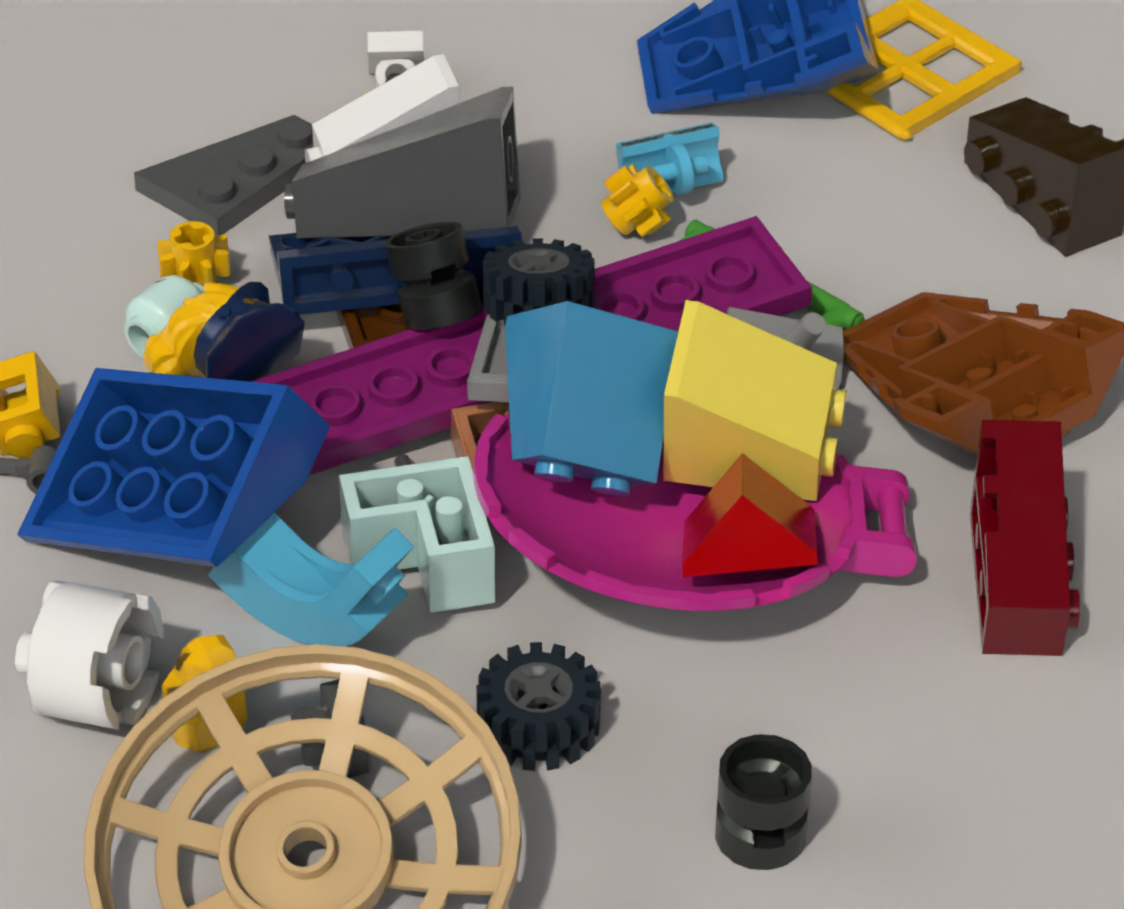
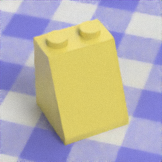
(749, 395)

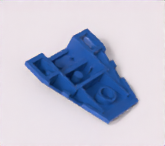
(753, 52)

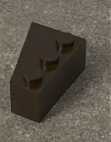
(1051, 172)

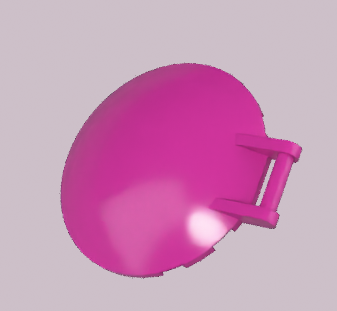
(635, 541)

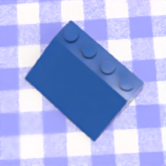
(173, 466)

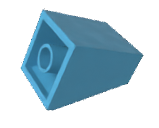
(587, 395)

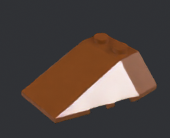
(958, 363)

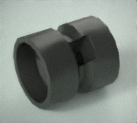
(428, 296)
(763, 801)

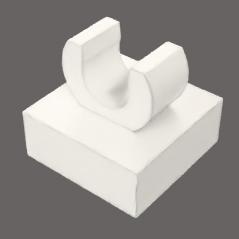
(393, 52)

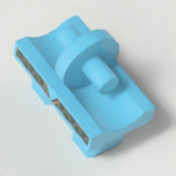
(681, 156)

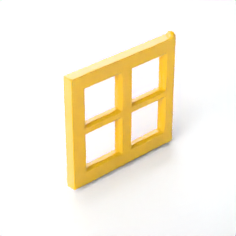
(946, 96)

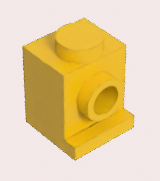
(29, 414)

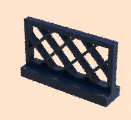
(355, 271)

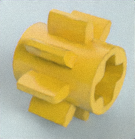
(637, 200)
(194, 253)

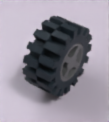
(536, 277)
(540, 704)

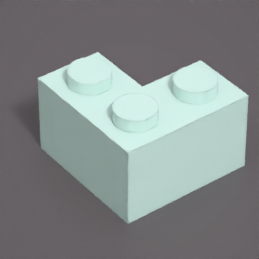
(438, 514)

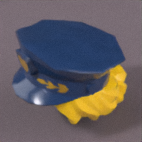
(227, 335)

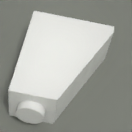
(397, 102)

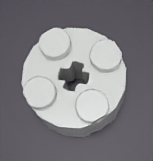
(91, 654)

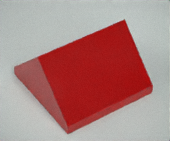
(748, 526)

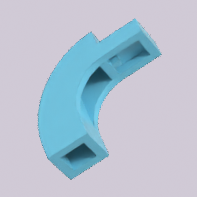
(309, 594)

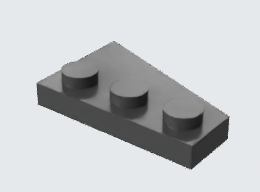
(229, 177)

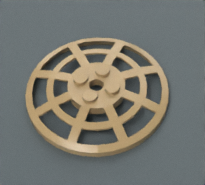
(306, 803)

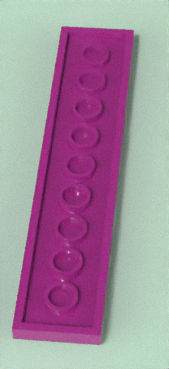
(414, 378)

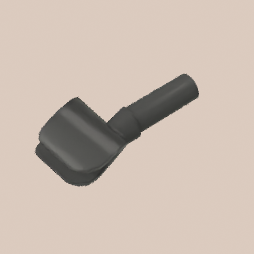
(32, 468)

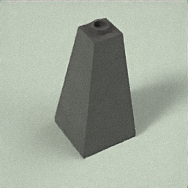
(426, 172)

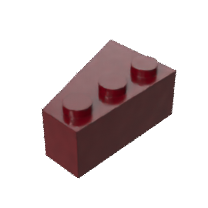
(1022, 540)

